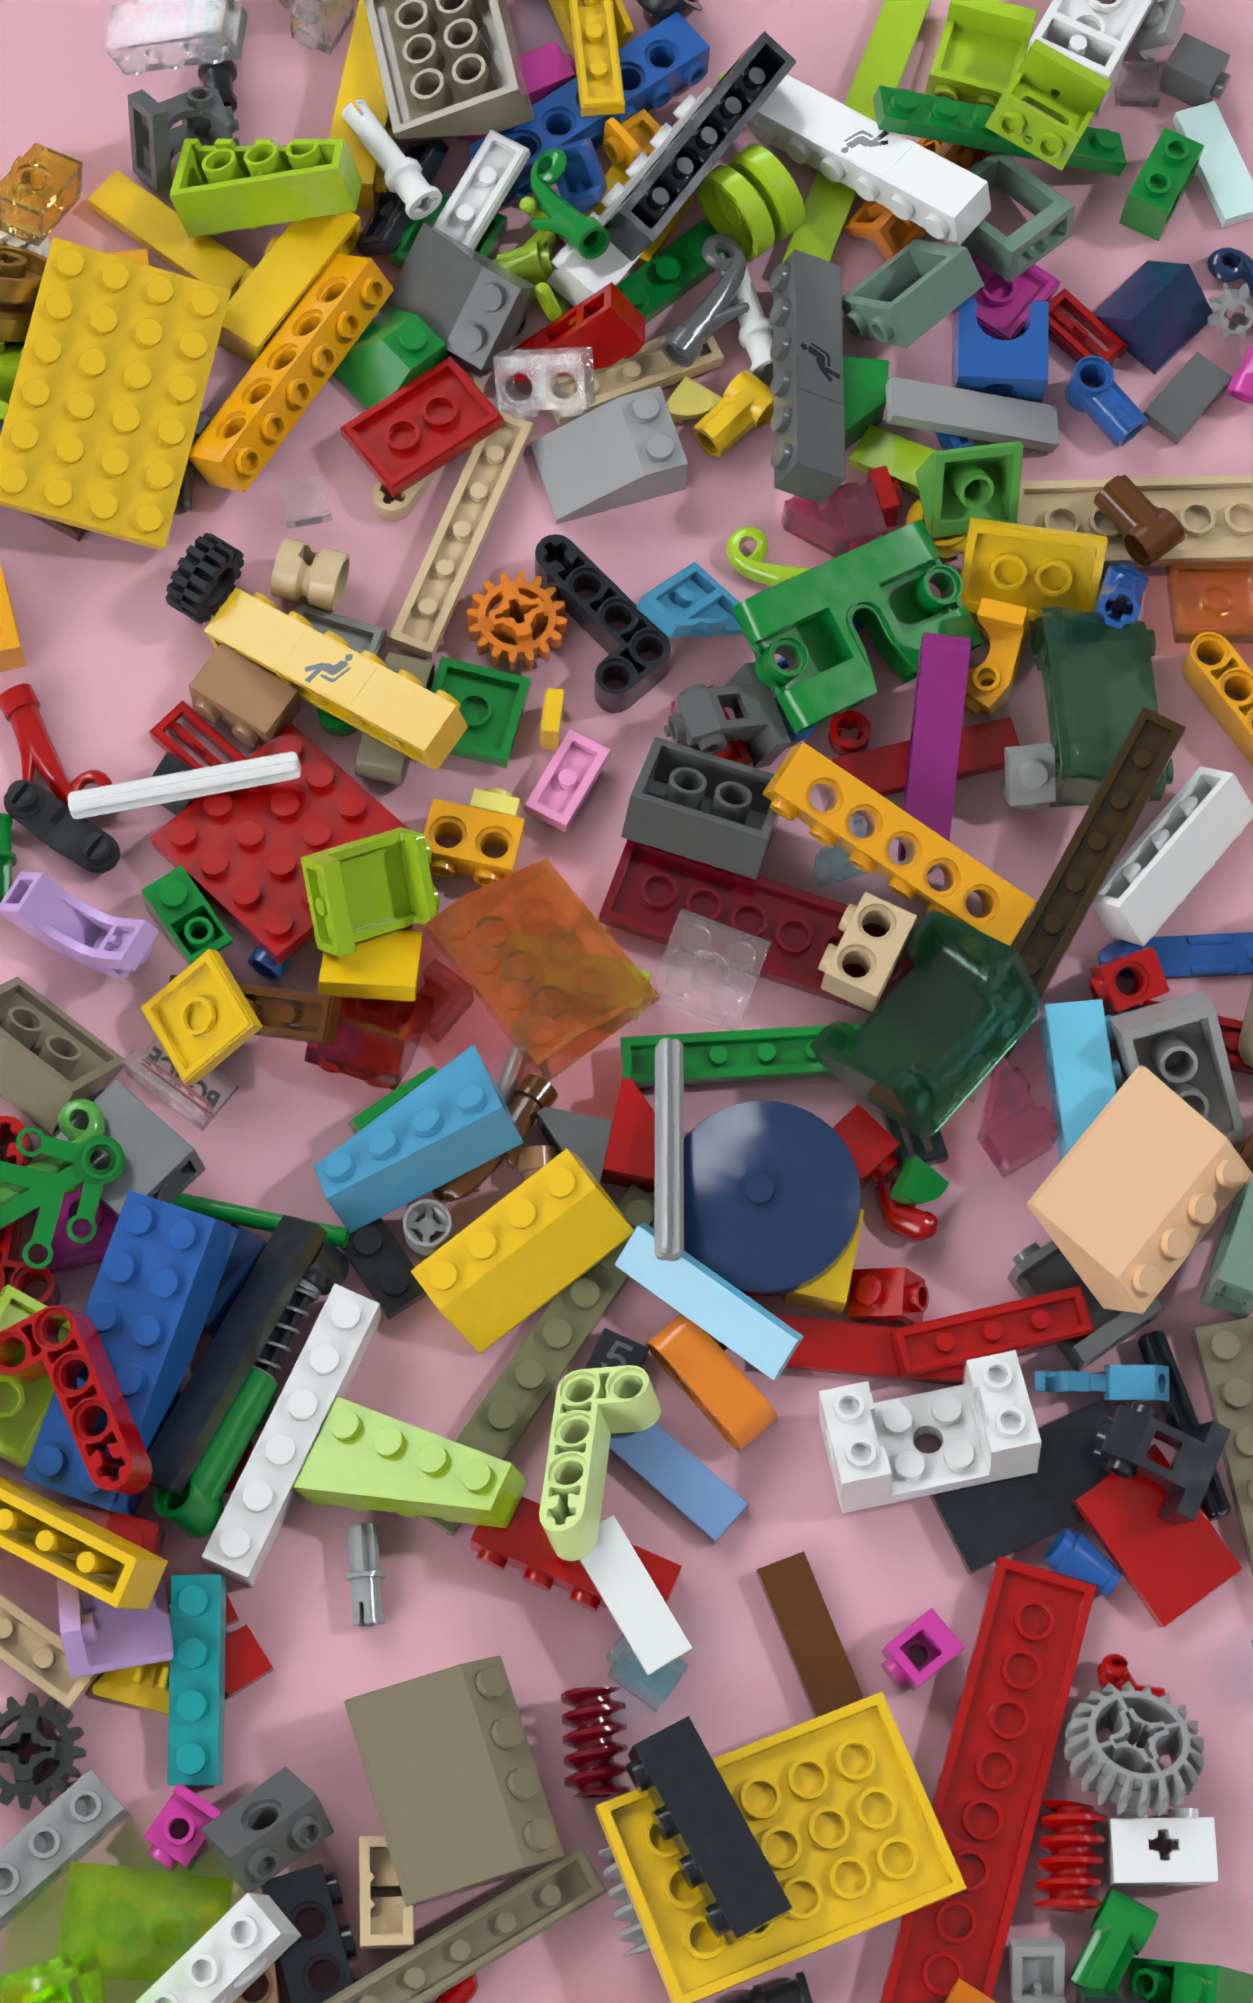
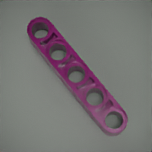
(936, 732)

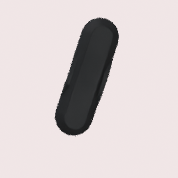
(54, 825)

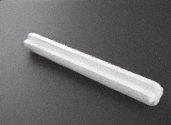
(184, 785)

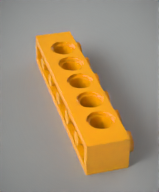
(290, 372)
(803, 768)

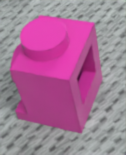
(933, 1638)
(181, 1806)

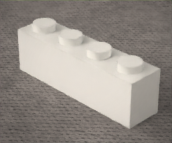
(1173, 855)

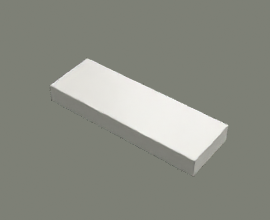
(482, 189)
(634, 1599)

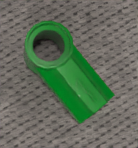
(1118, 1933)

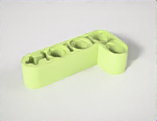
(586, 1413)

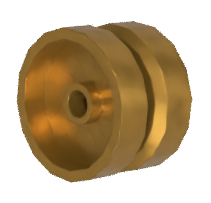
(19, 286)

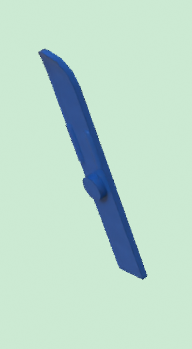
(1193, 954)

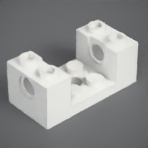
(1093, 33)
(982, 1426)

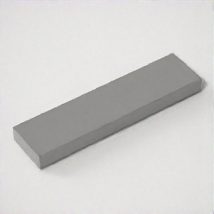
(971, 414)

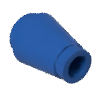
(1079, 1559)

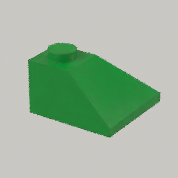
(388, 356)

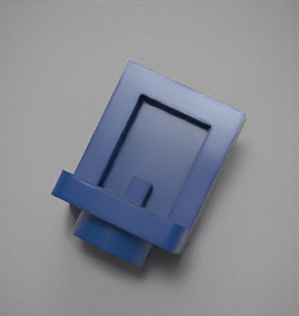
(583, 179)

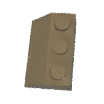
(47, 1056)

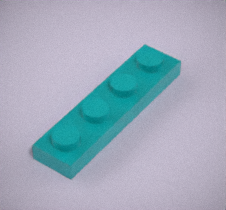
(197, 1680)

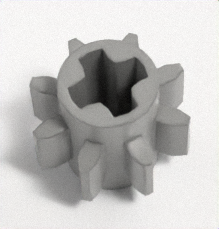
(1230, 300)

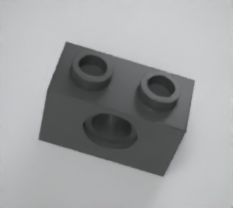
(267, 1830)

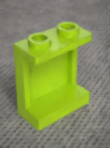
(980, 50)
(369, 888)

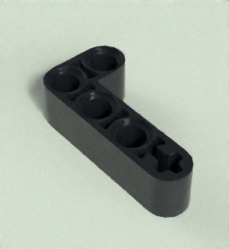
(594, 615)

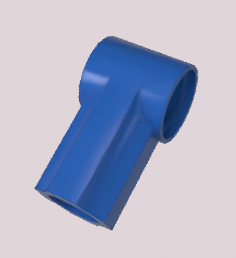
(1106, 403)

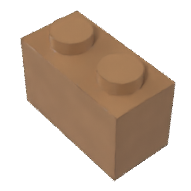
(243, 697)

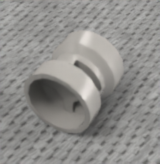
(427, 1218)

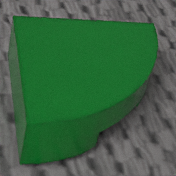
(917, 1183)

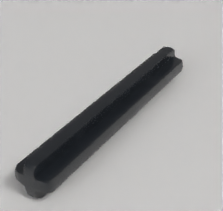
(1181, 1414)

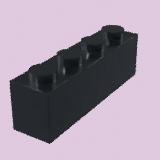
(708, 1831)

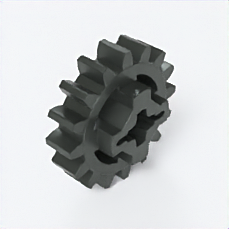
(58, 1752)

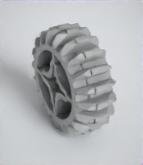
(1126, 1764)

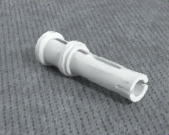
(401, 172)
(755, 329)

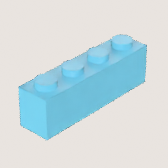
(1077, 1066)

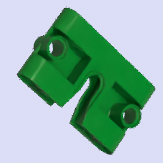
(814, 630)

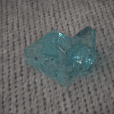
(832, 864)

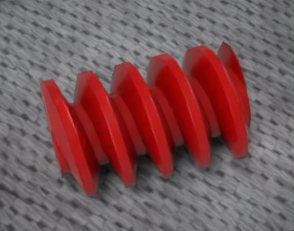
(1070, 1857)

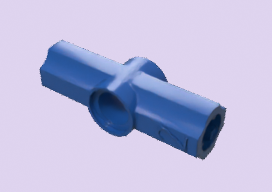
(1121, 594)

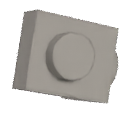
(1157, 29)
(1029, 775)
(1036, 1970)

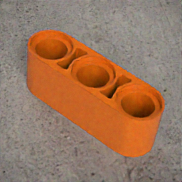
(712, 1382)

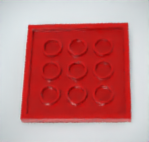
(250, 841)

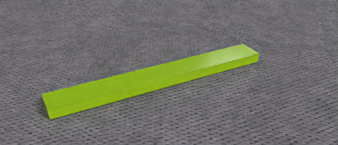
(883, 65)

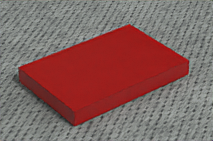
(422, 426)
(1161, 1561)

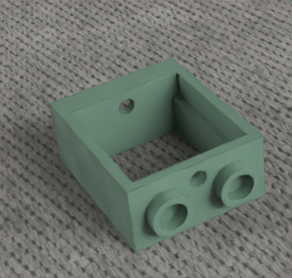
(1033, 240)
(911, 293)
(1231, 1273)

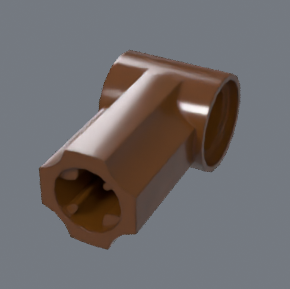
(1145, 530)

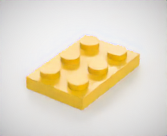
(1031, 566)

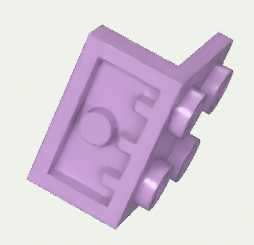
(112, 1638)

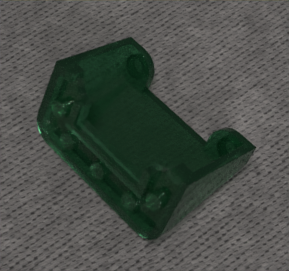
(1093, 694)
(936, 1027)

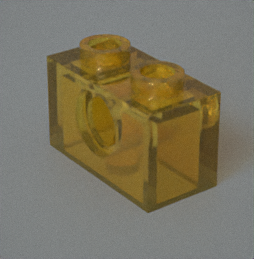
(38, 193)

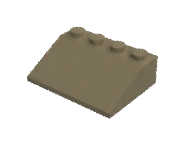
(448, 67)
(453, 1780)

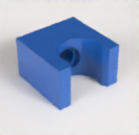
(997, 366)

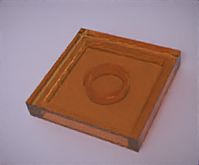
(1211, 599)

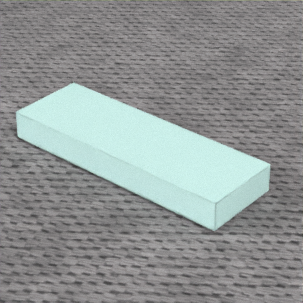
(1220, 164)

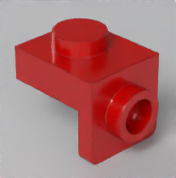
(887, 1295)

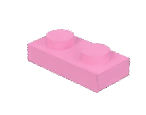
(567, 780)

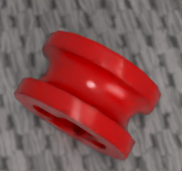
(849, 720)

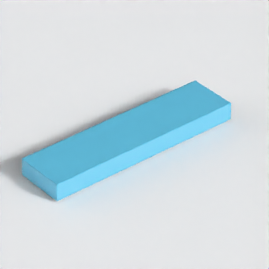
(711, 1303)

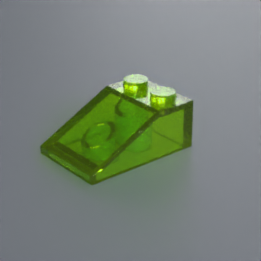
(139, 1916)

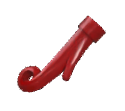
(36, 747)

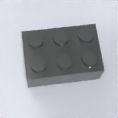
(702, 808)

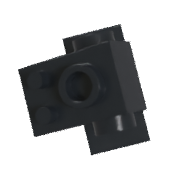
(1123, 1450)

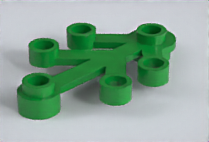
(48, 1189)

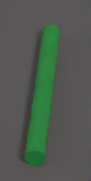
(251, 1217)

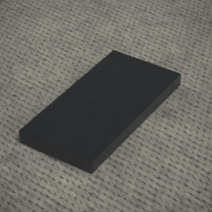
(1028, 1508)

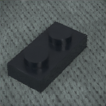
(383, 1268)

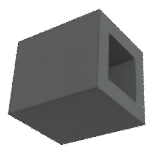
(1195, 72)

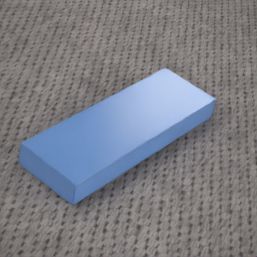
(679, 1479)

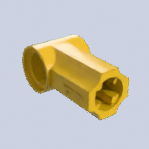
(743, 406)

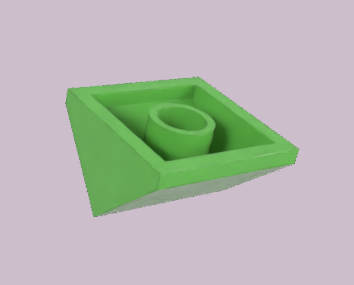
(968, 484)

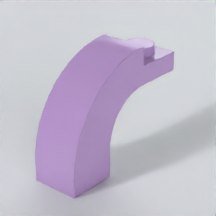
(75, 928)

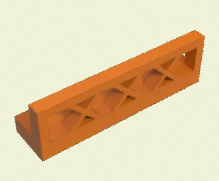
(888, 230)

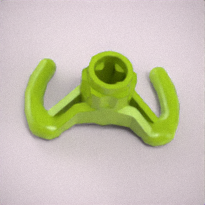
(534, 263)

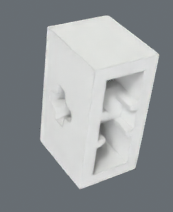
(1191, 1854)

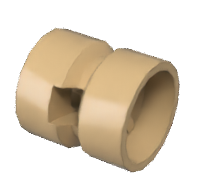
(310, 574)

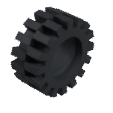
(204, 578)

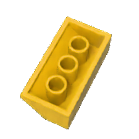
(523, 1251)

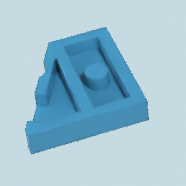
(691, 605)

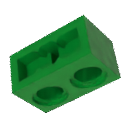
(1161, 184)

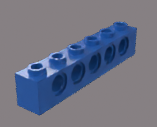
(667, 44)

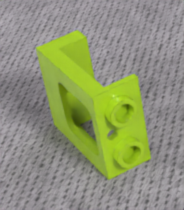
(1056, 87)

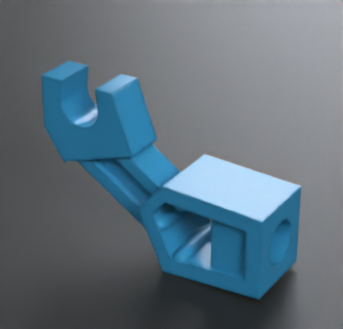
(1117, 1382)

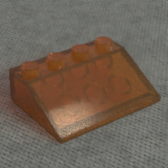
(541, 966)

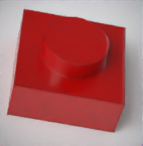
(888, 494)

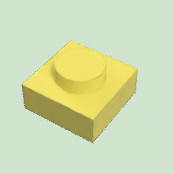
(496, 800)

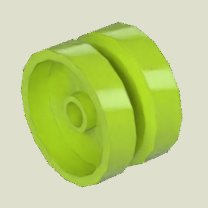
(752, 200)

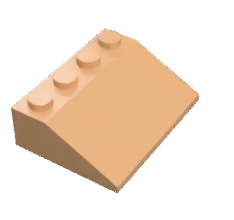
(1138, 1192)

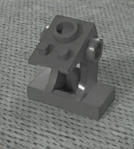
(156, 144)
(702, 725)

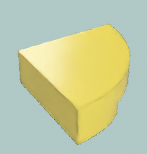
(691, 401)

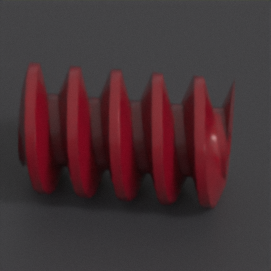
(594, 1742)

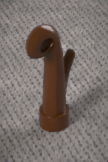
(529, 1098)

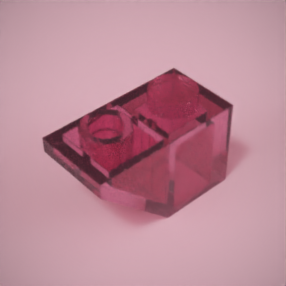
(839, 524)
(1011, 1123)

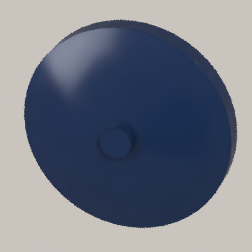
(768, 1196)

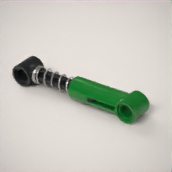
(200, 1502)

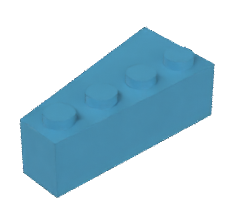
(420, 1143)

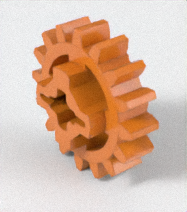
(499, 630)

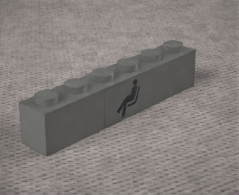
(807, 377)

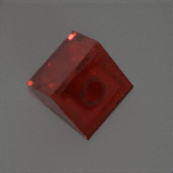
(374, 1040)

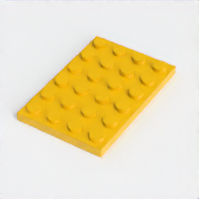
(108, 393)
(836, 1823)

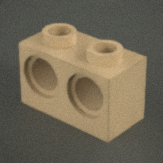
(874, 954)
(383, 1912)

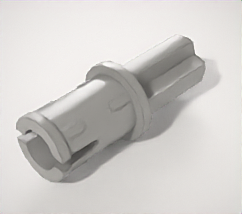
(365, 1575)

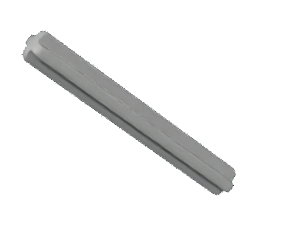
(669, 1150)

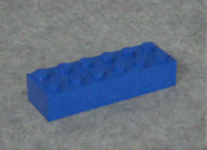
(149, 1318)

